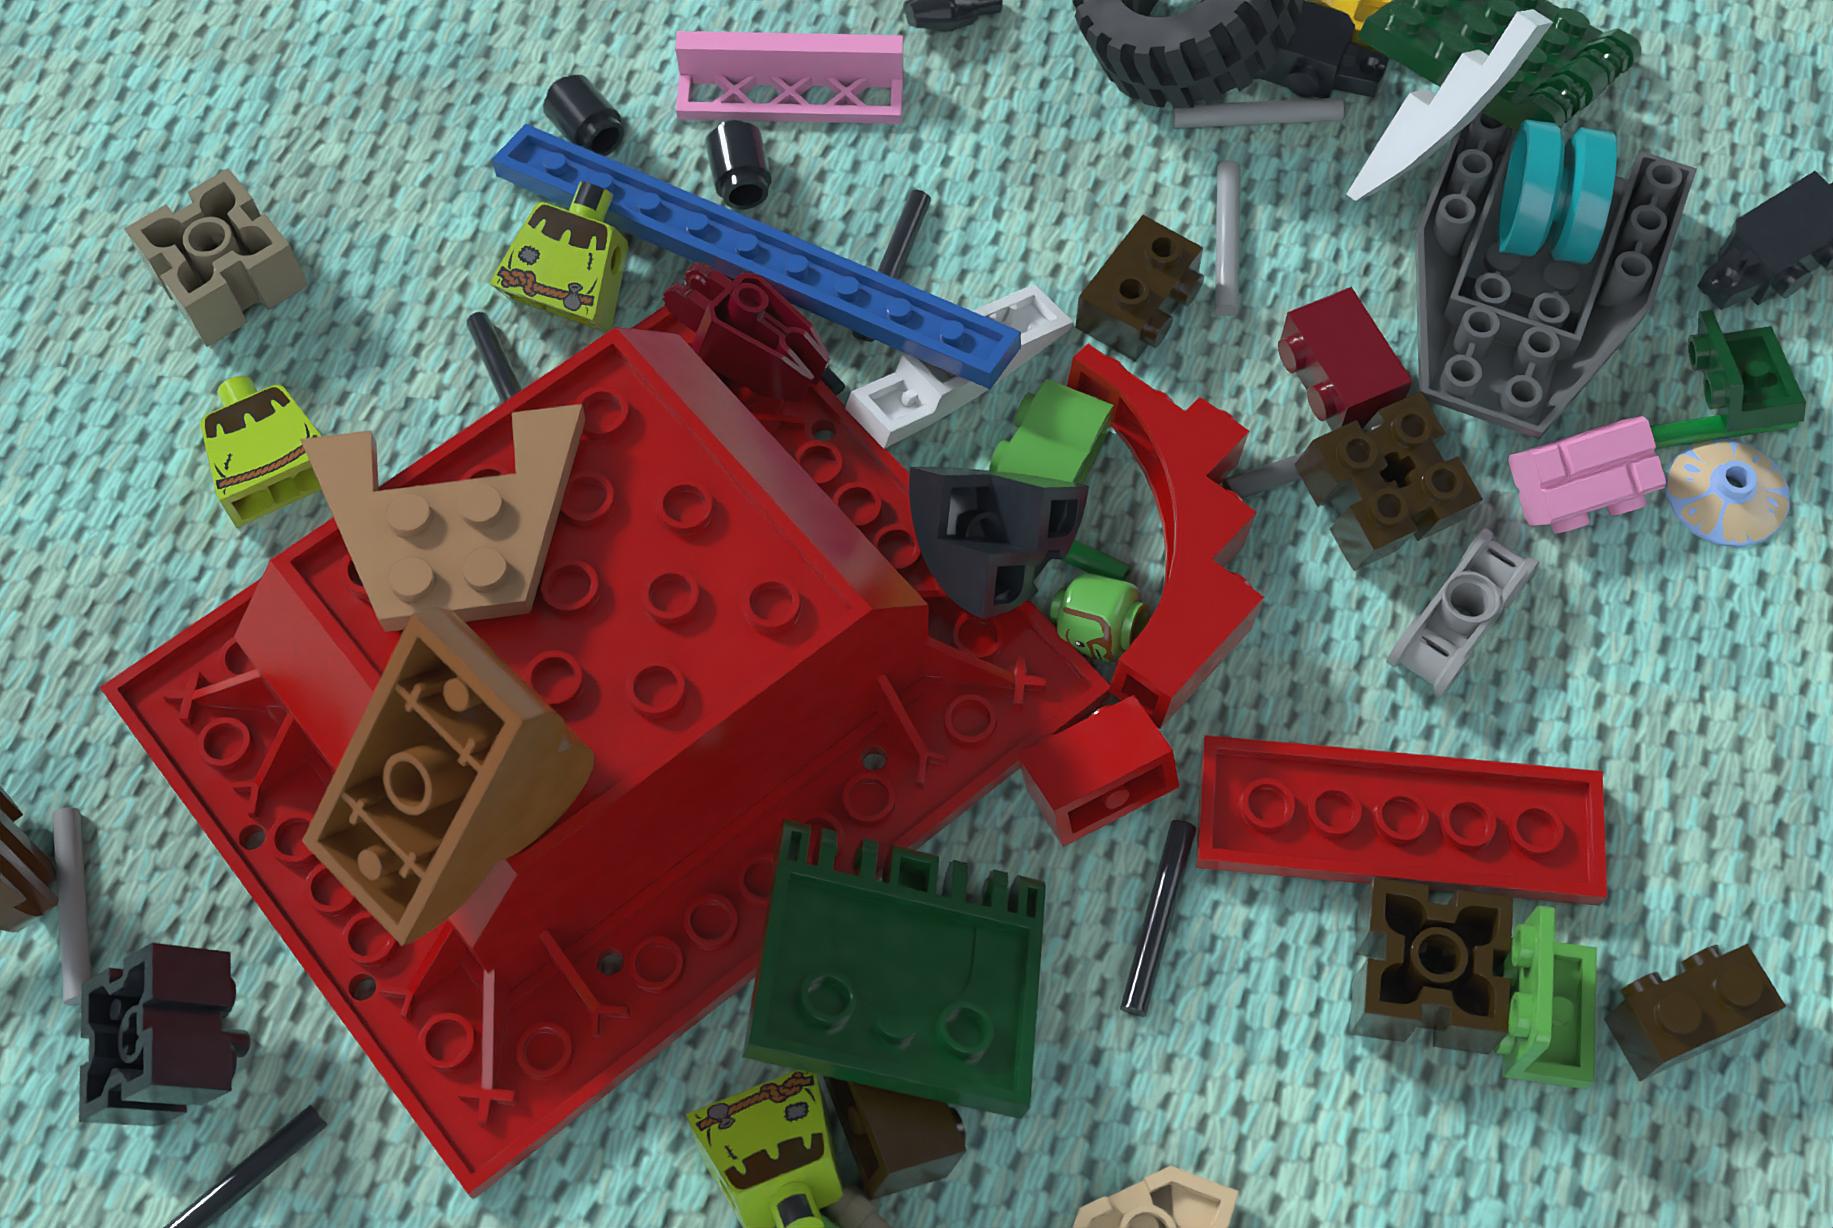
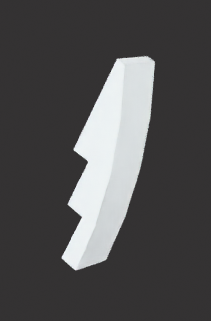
(1432, 119)
(925, 393)

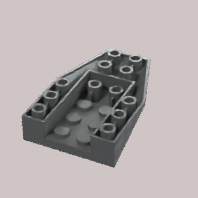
(1521, 332)

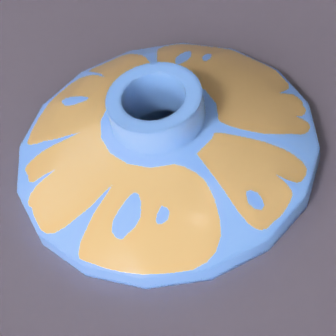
(1716, 508)

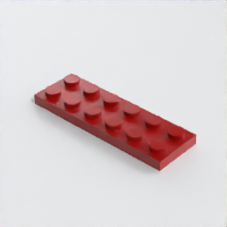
(1402, 819)

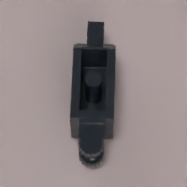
(1325, 57)
(1775, 246)

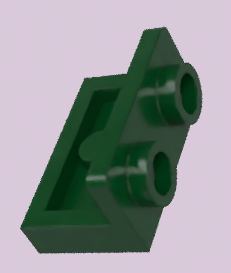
(1745, 376)

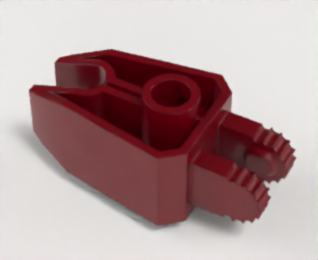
(749, 332)

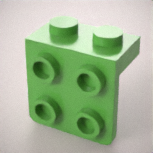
(1549, 1006)

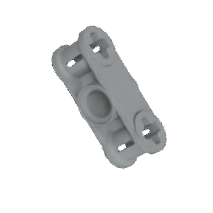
(1443, 639)

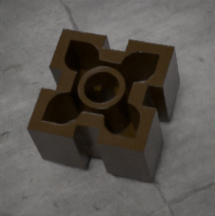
(1401, 448)
(1462, 940)

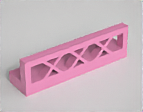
(788, 61)

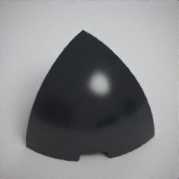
(992, 531)

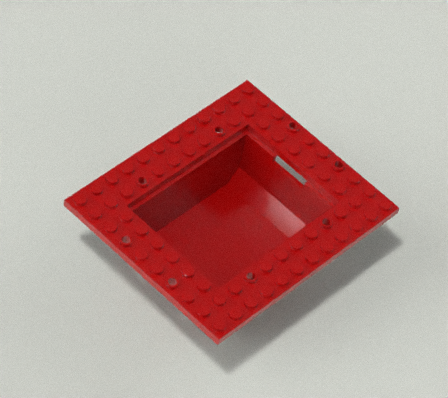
(730, 645)

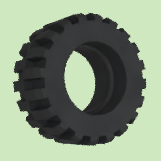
(1187, 53)

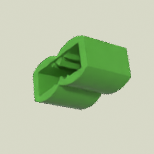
(1056, 434)

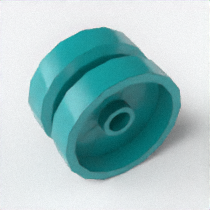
(1556, 192)

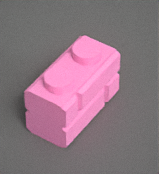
(1588, 472)

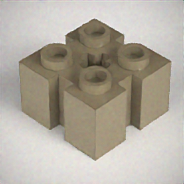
(217, 257)

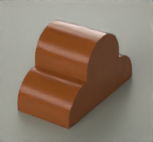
(443, 778)

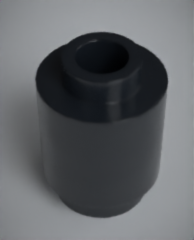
(583, 114)
(738, 164)

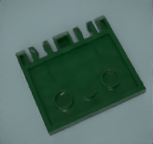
(1553, 83)
(898, 980)

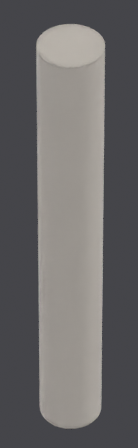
(1259, 113)
(1227, 239)
(71, 903)

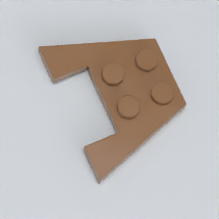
(455, 542)

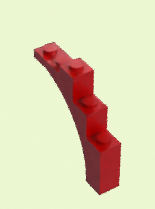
(1203, 525)

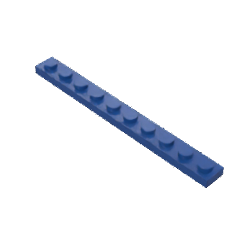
(796, 269)

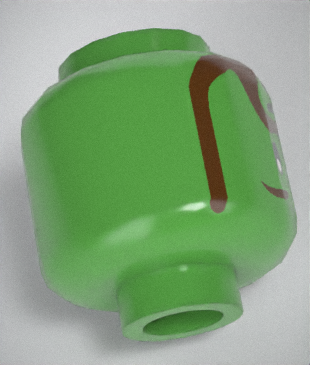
(1099, 615)

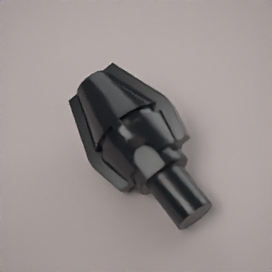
(948, 14)

